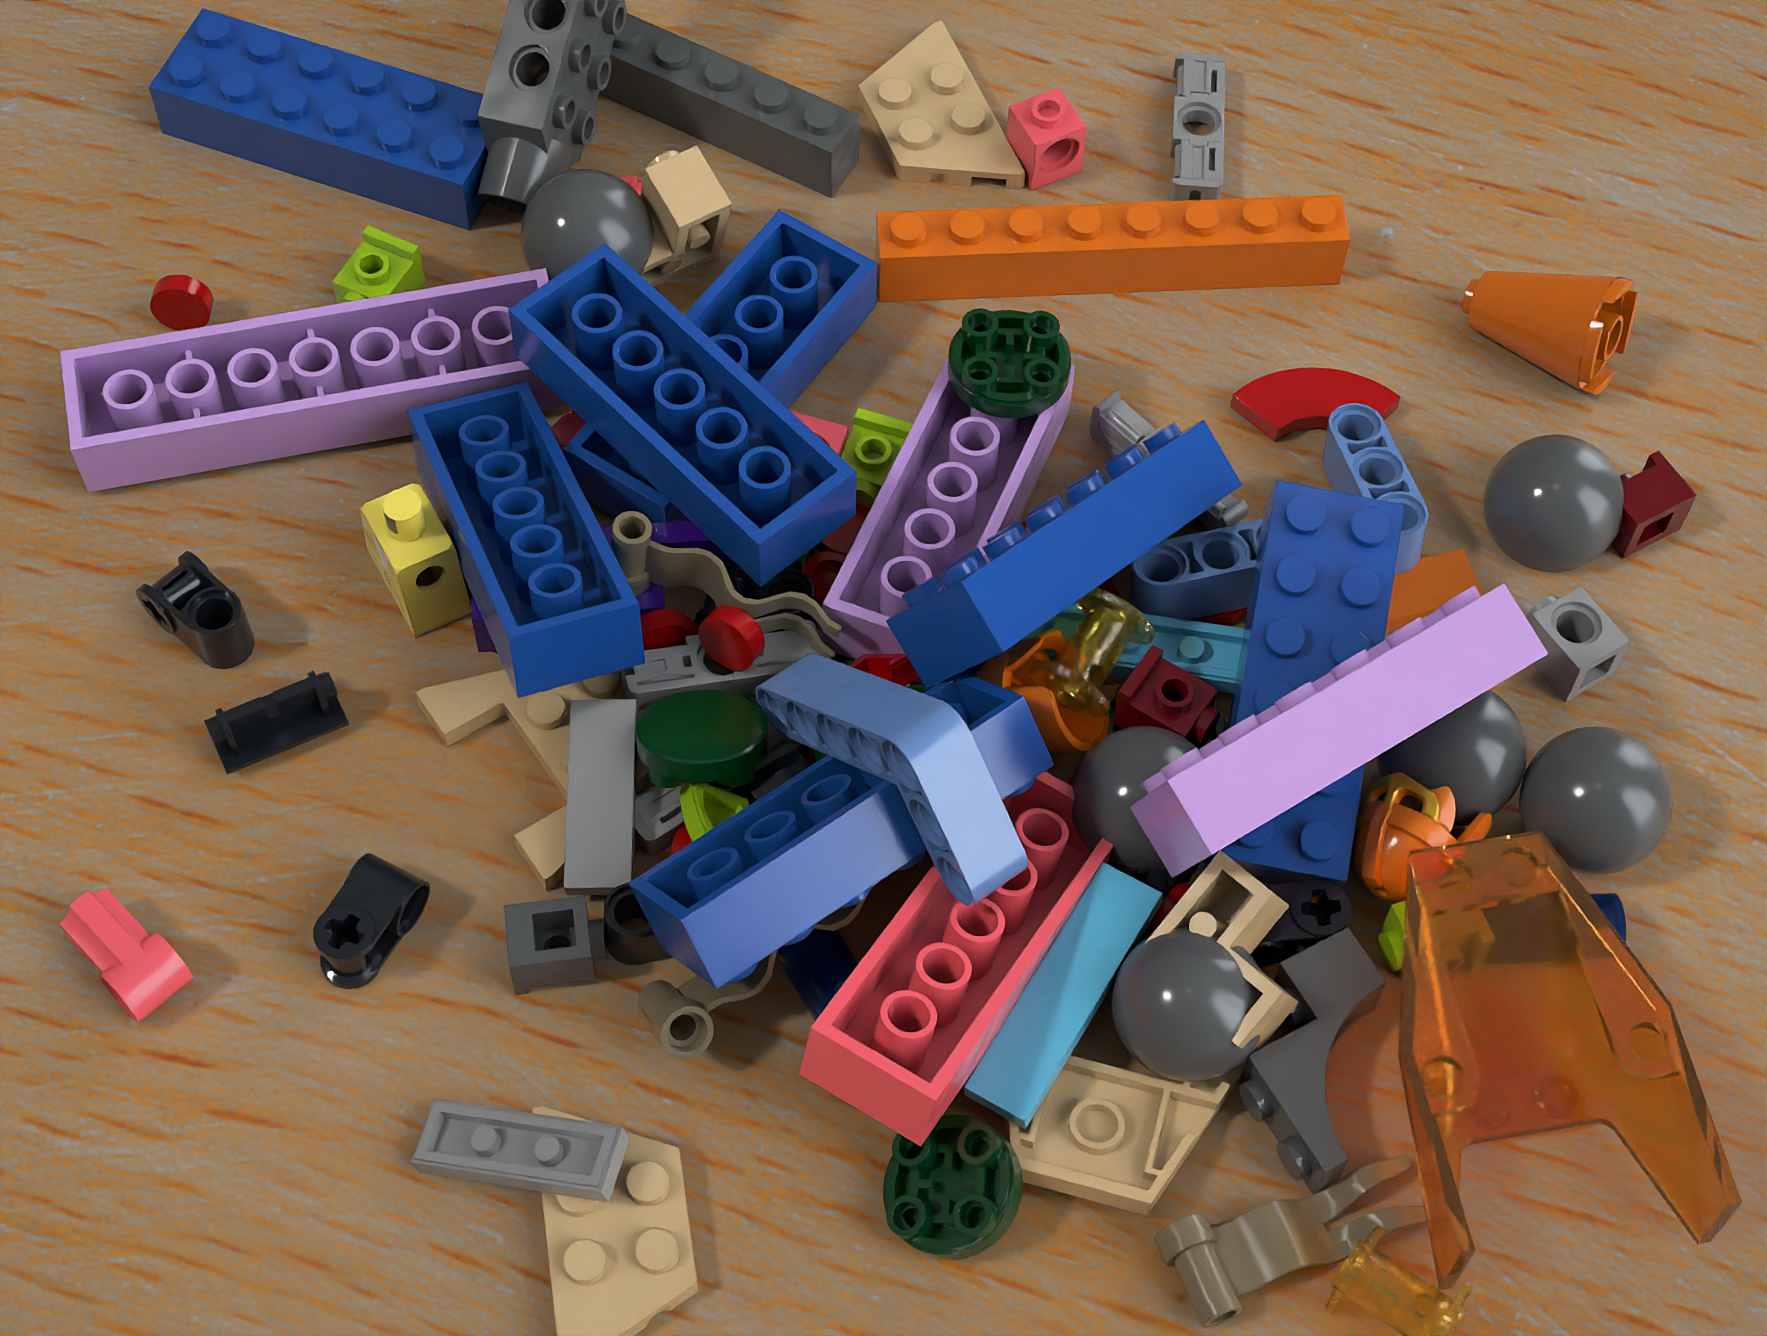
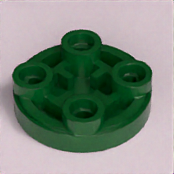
(1009, 362)
(702, 738)
(954, 1189)

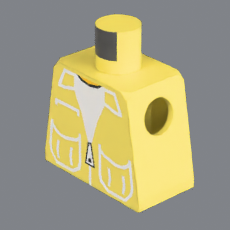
(403, 541)

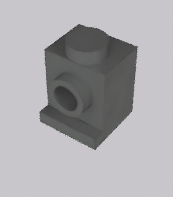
(546, 924)

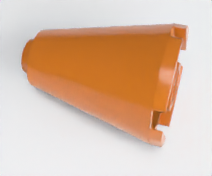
(1556, 321)

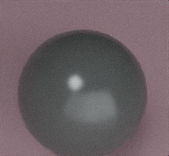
(581, 213)
(1554, 503)
(1470, 750)
(1111, 782)
(1597, 799)
(1183, 1004)

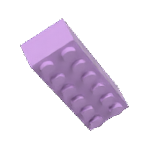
(944, 496)
(1334, 725)

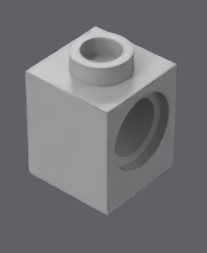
(1598, 645)

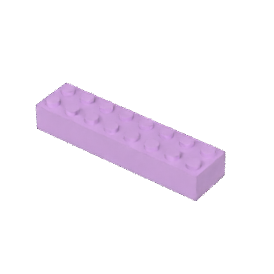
(289, 380)

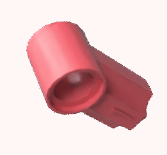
(133, 965)

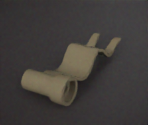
(649, 562)
(682, 1015)
(1276, 1240)

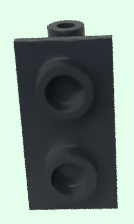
(276, 722)

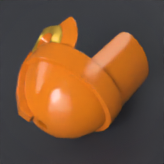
(1060, 727)
(1389, 831)

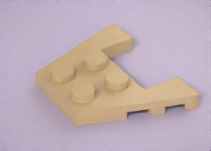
(544, 724)
(1115, 1132)

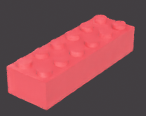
(949, 974)

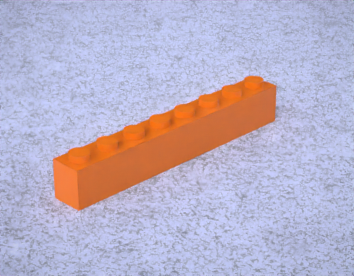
(1110, 248)

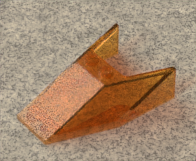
(1537, 1022)

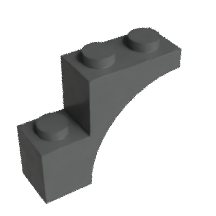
(1287, 1077)

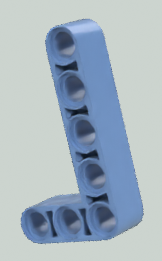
(1216, 567)
(916, 746)

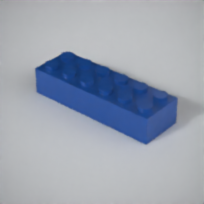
(325, 117)
(777, 315)
(684, 413)
(526, 540)
(1062, 553)
(1312, 604)
(815, 845)

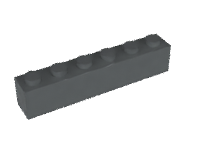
(733, 106)

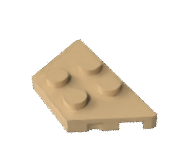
(936, 116)
(624, 1256)

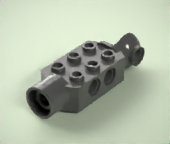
(544, 93)

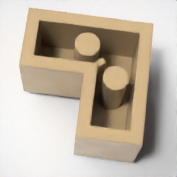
(686, 213)
(1244, 910)

